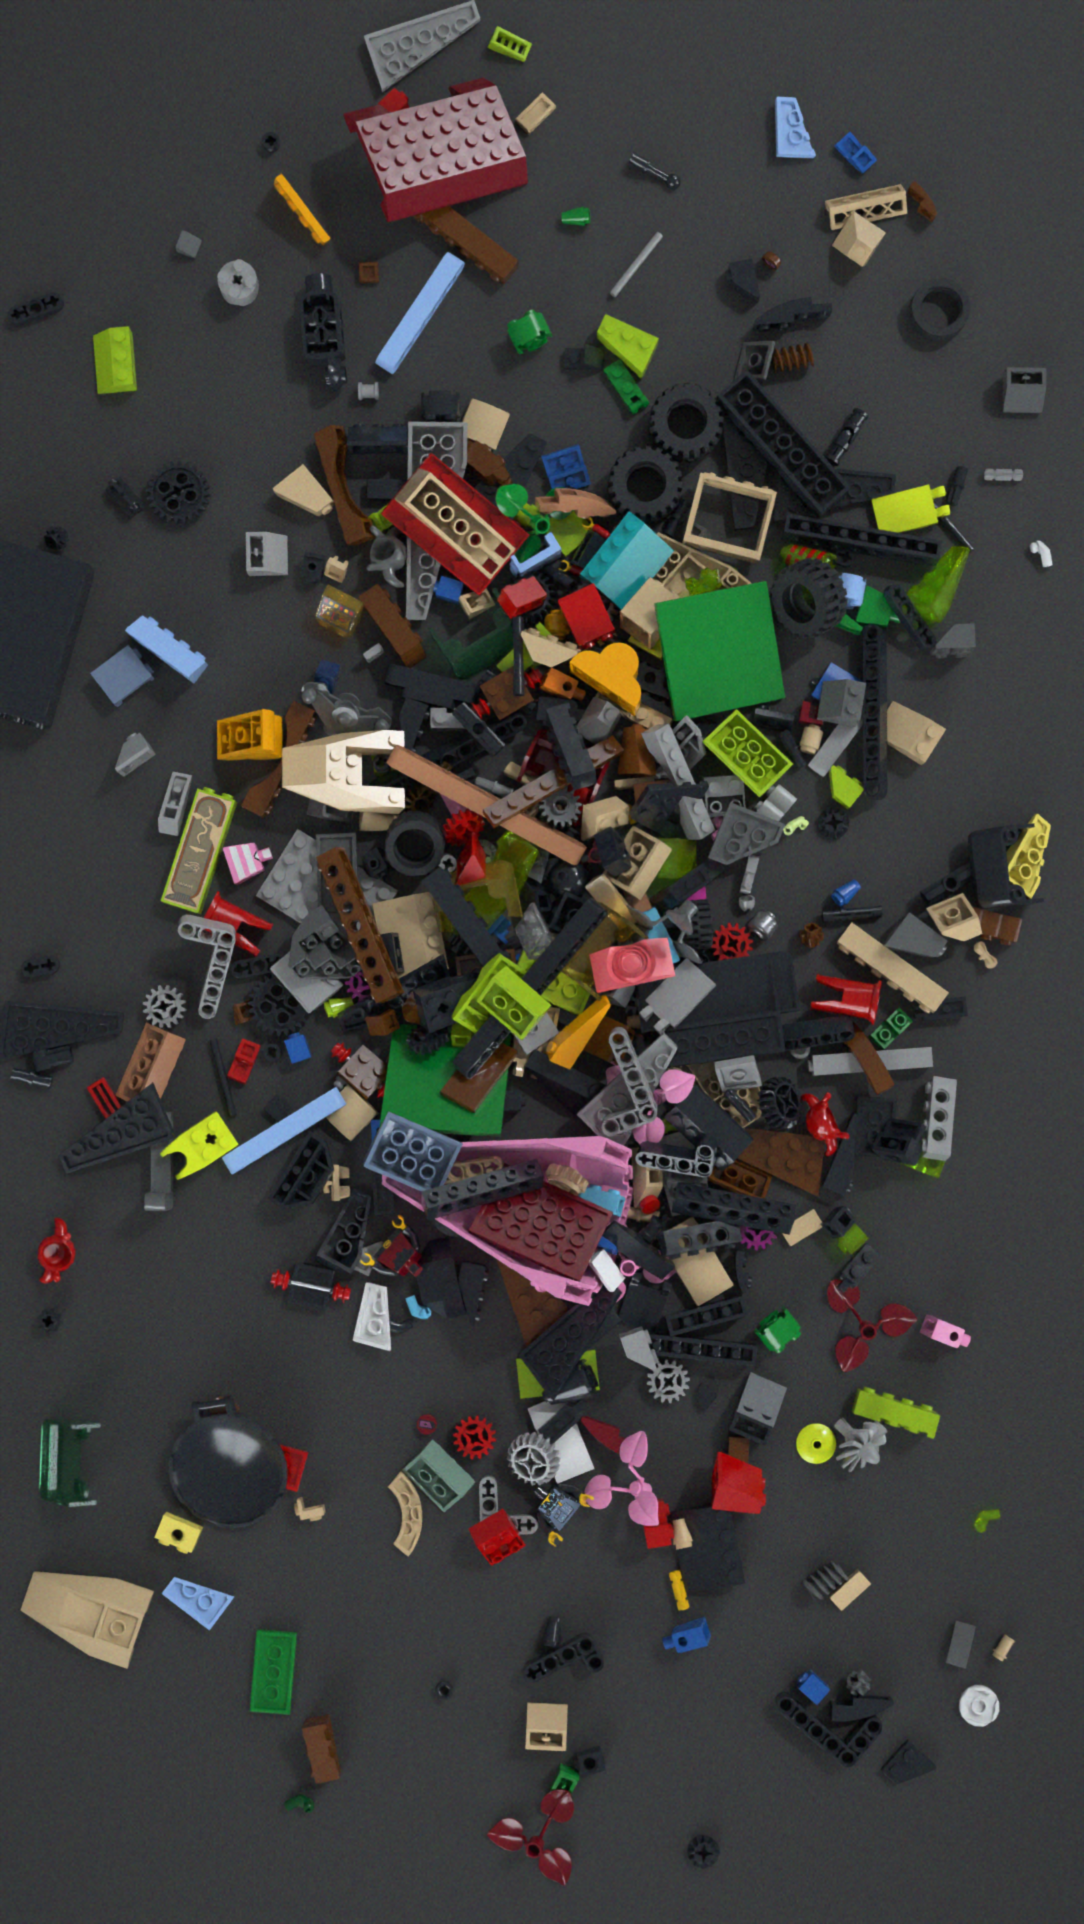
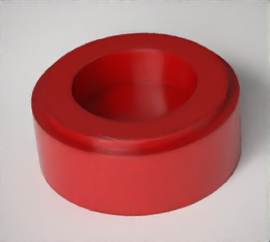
(649, 1204)

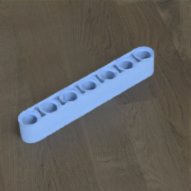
(420, 313)
(284, 1130)

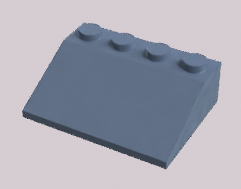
(411, 1153)

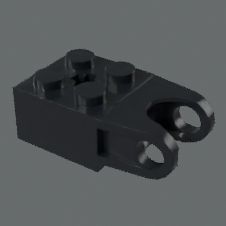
(439, 999)

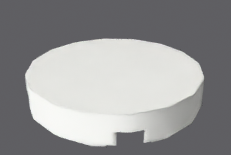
(979, 1705)

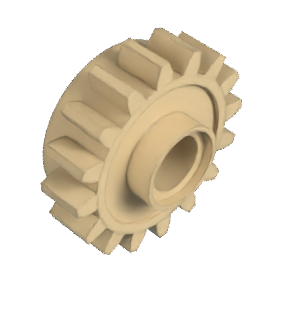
(566, 1179)

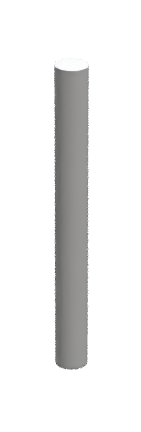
(636, 264)

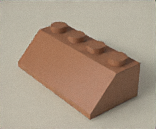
(151, 1062)

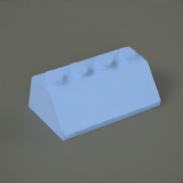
(166, 648)

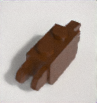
(486, 465)

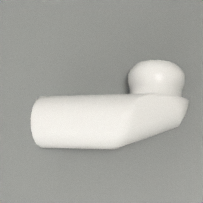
(1044, 551)

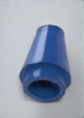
(845, 893)

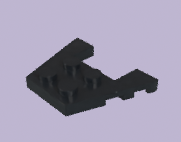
(658, 803)

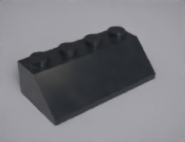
(703, 1116)

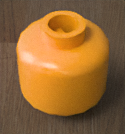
(556, 624)

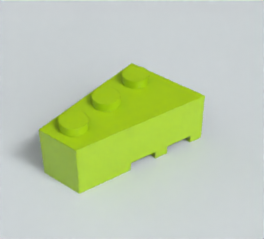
(628, 343)

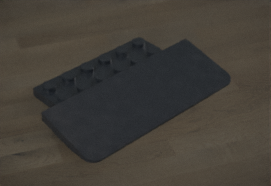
(737, 1015)

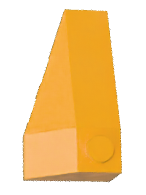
(573, 1038)

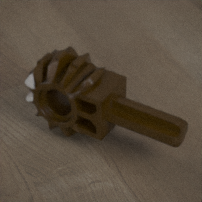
(423, 794)

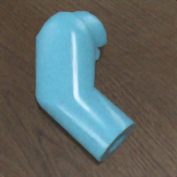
(417, 1310)

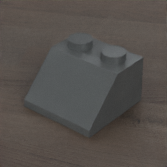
(841, 702)

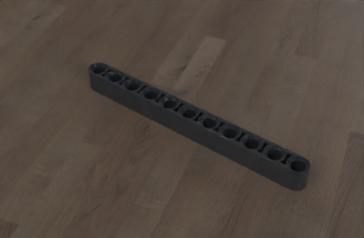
(538, 978)

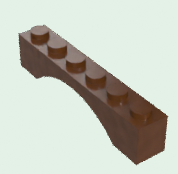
(332, 449)
(261, 796)

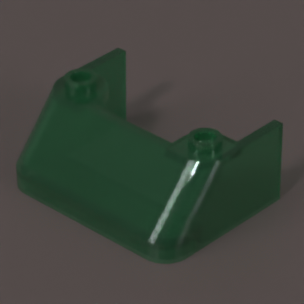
(482, 653)
(62, 1461)

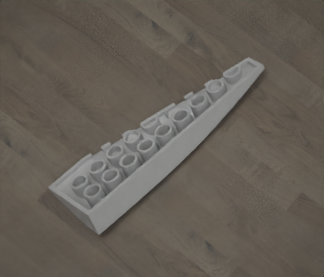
(449, 445)

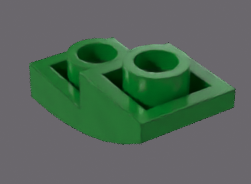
(890, 1028)

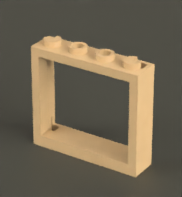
(744, 488)

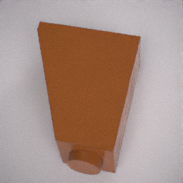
(636, 758)

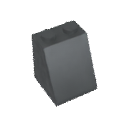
(915, 938)

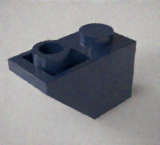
(327, 673)

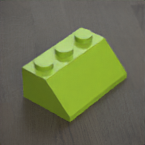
(115, 360)
(513, 1002)

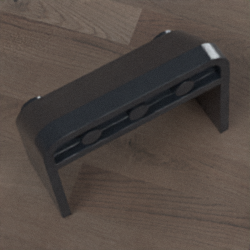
(990, 868)

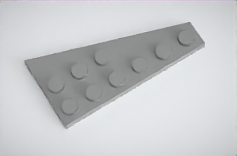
(409, 44)
(616, 1095)

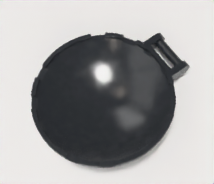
(227, 1467)

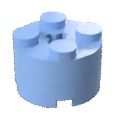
(855, 589)

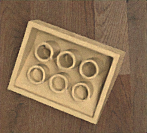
(417, 928)

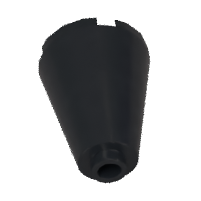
(579, 1385)

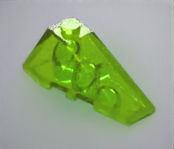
(937, 589)

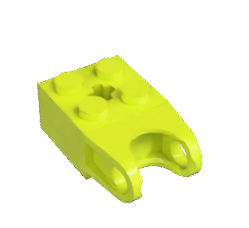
(194, 1147)

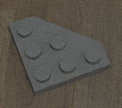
(743, 834)

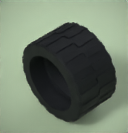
(408, 865)

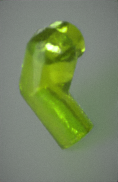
(984, 1517)

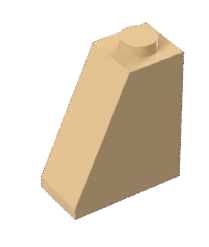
(305, 492)

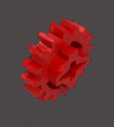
(461, 826)
(727, 936)
(465, 1431)

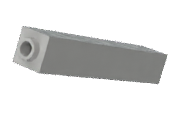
(891, 1058)

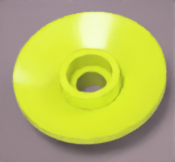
(813, 1433)

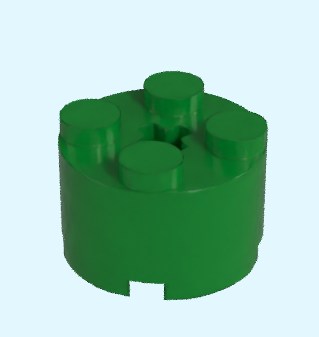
(529, 331)
(778, 1330)

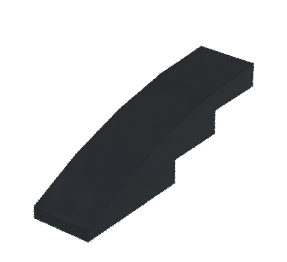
(637, 1250)

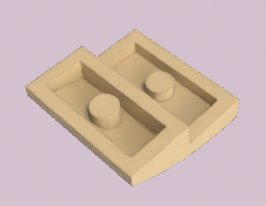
(485, 423)
(354, 1115)

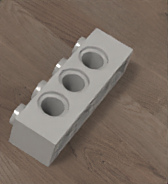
(947, 1091)

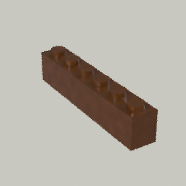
(470, 242)

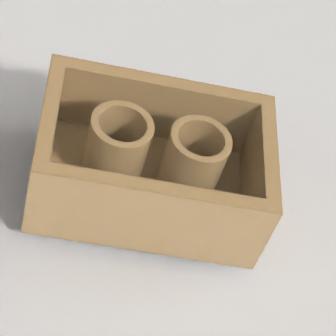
(646, 858)

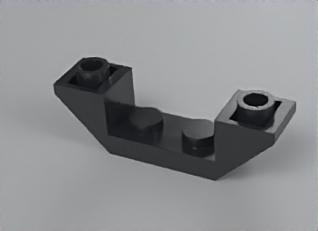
(686, 885)

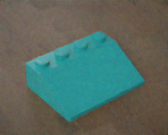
(626, 561)

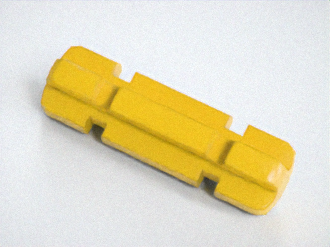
(679, 1590)

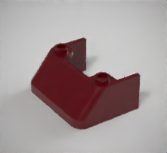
(541, 758)

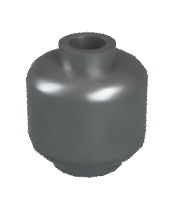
(762, 925)

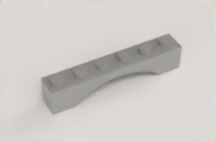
(664, 747)

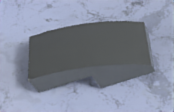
(960, 1644)

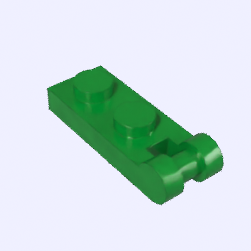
(626, 386)

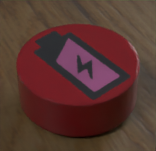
(427, 1424)

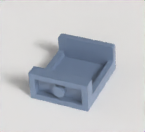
(122, 674)

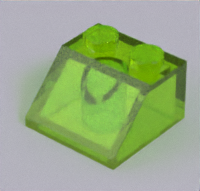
(680, 860)

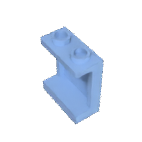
(535, 563)

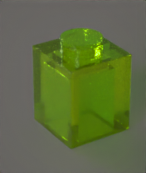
(852, 1240)

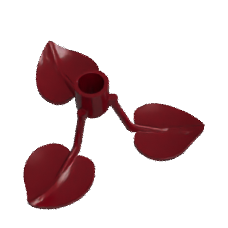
(851, 1351)
(553, 1864)

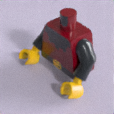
(398, 1253)

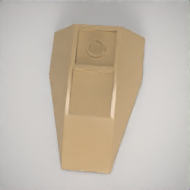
(688, 563)
(89, 1612)

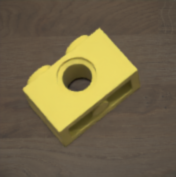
(189, 1529)

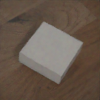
(373, 653)

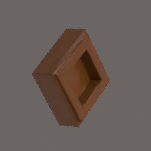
(368, 272)

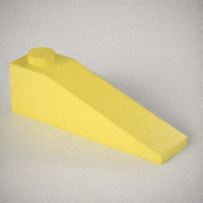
(1026, 856)

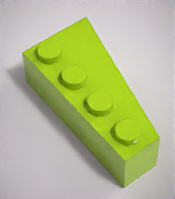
(896, 1412)

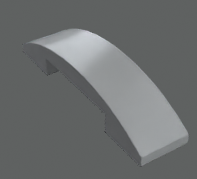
(833, 747)

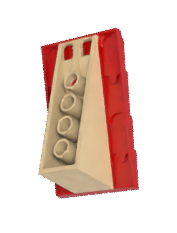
(454, 524)

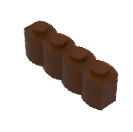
(998, 926)

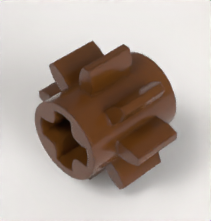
(811, 935)

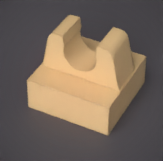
(336, 569)

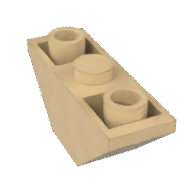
(548, 649)
(645, 1180)

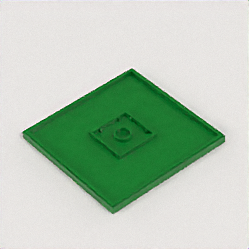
(719, 650)
(415, 1088)

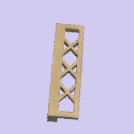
(867, 199)

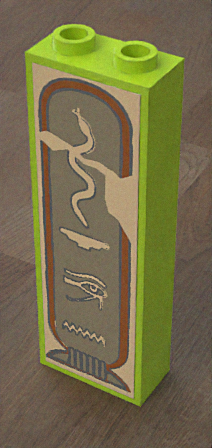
(199, 850)

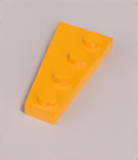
(300, 208)

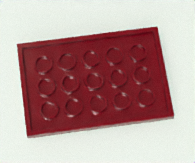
(545, 1228)

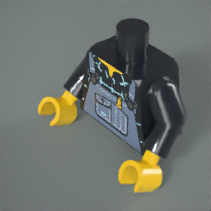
(558, 1507)

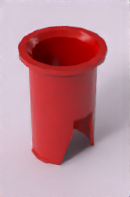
(228, 913)
(858, 998)

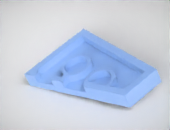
(790, 131)
(197, 1601)

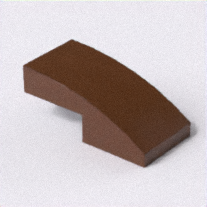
(926, 205)

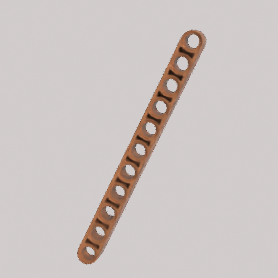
(478, 799)

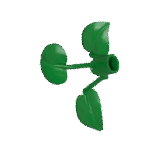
(509, 501)

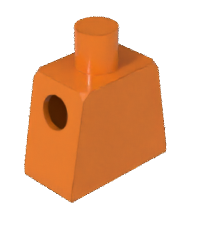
(553, 685)

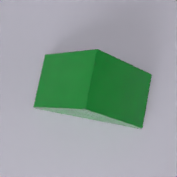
(565, 1778)

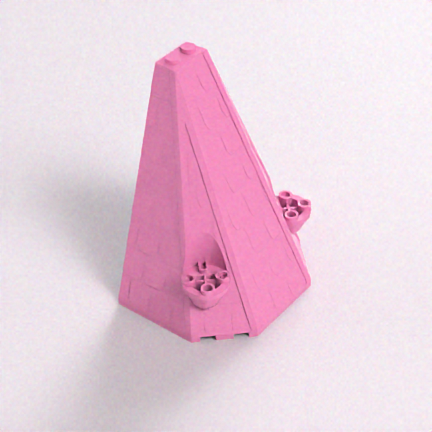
(594, 1157)

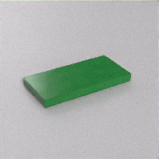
(273, 1671)

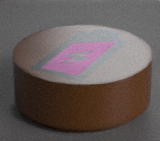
(771, 260)

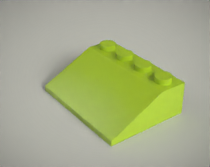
(748, 753)

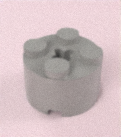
(240, 272)

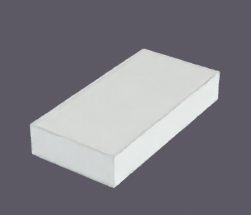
(606, 1270)

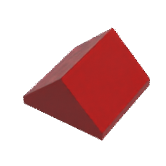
(471, 862)

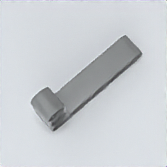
(216, 961)
(633, 1084)

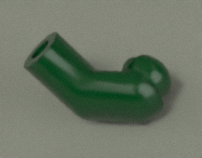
(300, 1801)

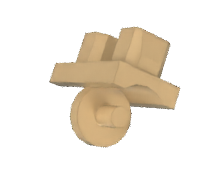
(338, 1191)

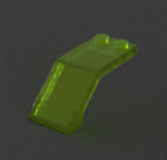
(522, 857)

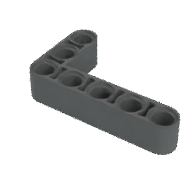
(161, 1177)

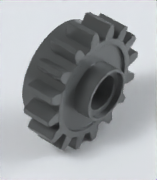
(560, 817)

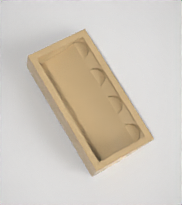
(700, 1273)

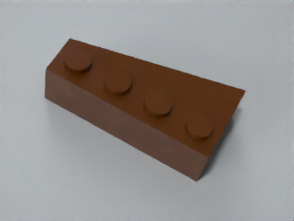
(393, 626)

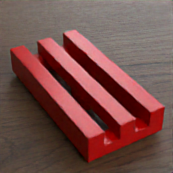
(110, 1092)

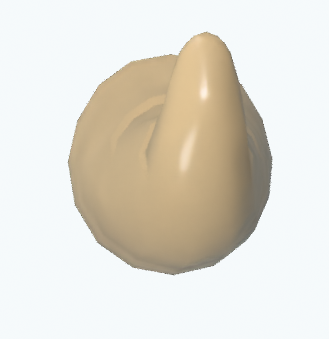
(375, 821)

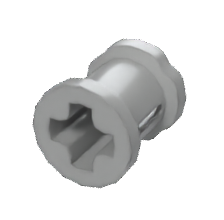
(368, 391)
(450, 867)

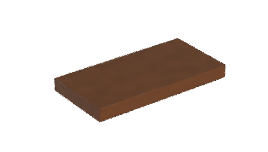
(473, 1091)

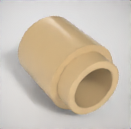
(811, 739)

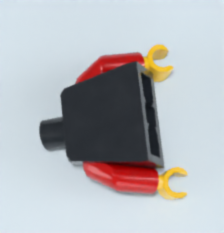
(588, 548)

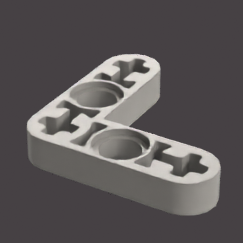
(485, 1513)

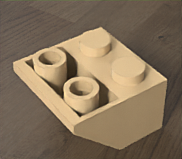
(546, 1726)

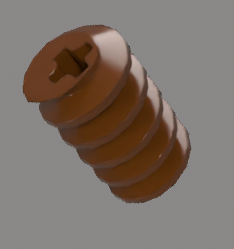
(792, 357)

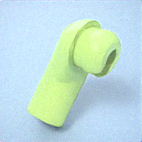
(792, 825)

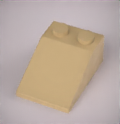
(911, 732)

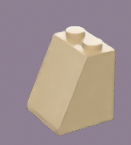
(639, 614)

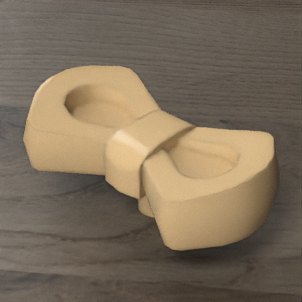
(989, 960)

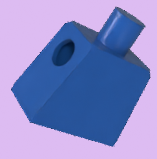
(695, 1632)

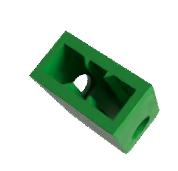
(875, 610)

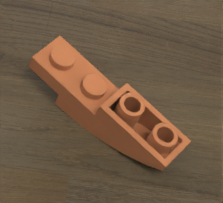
(582, 502)

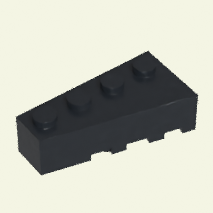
(569, 747)

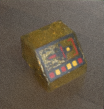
(339, 611)

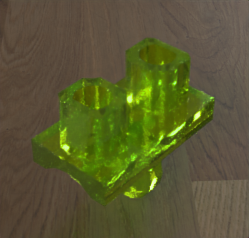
(708, 582)

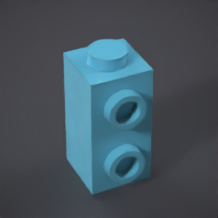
(609, 1200)

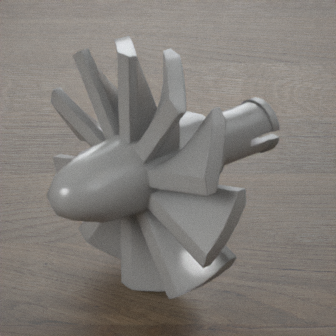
(862, 1443)

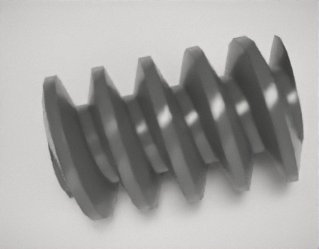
(825, 1580)

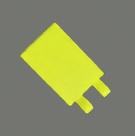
(909, 509)

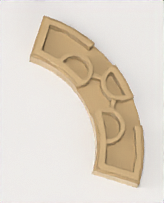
(411, 1513)

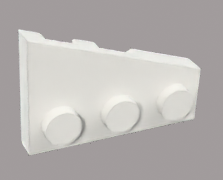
(373, 1318)

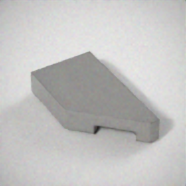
(371, 1249)

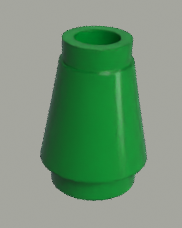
(577, 216)

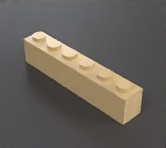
(892, 968)

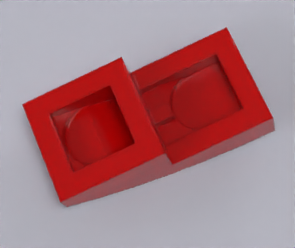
(244, 1061)

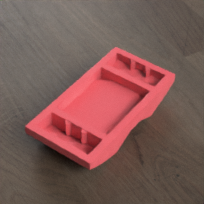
(632, 964)

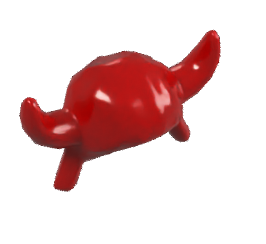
(822, 1122)
(56, 1253)

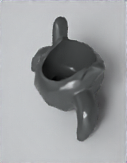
(387, 554)

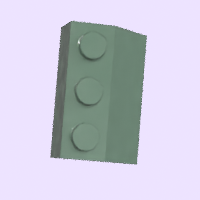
(438, 1476)

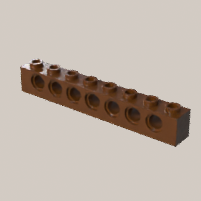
(368, 929)

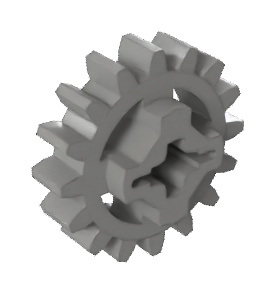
(162, 997)
(674, 1386)

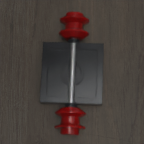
(311, 1286)

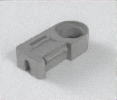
(749, 874)

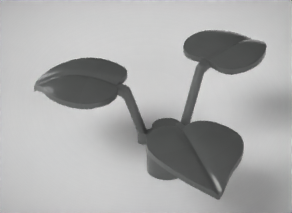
(679, 916)

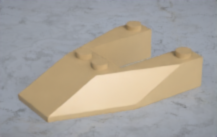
(332, 771)

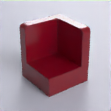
(808, 714)

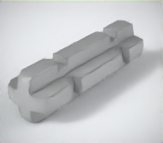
(1003, 474)

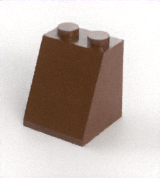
(599, 1041)

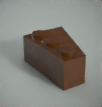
(321, 1749)

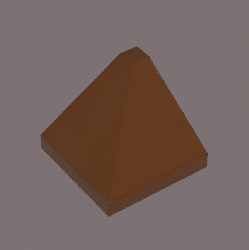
(241, 1012)

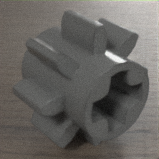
(858, 1683)

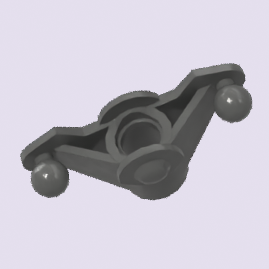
(343, 712)

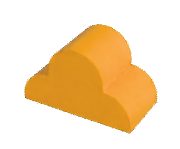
(611, 674)
(250, 736)

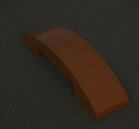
(869, 1061)

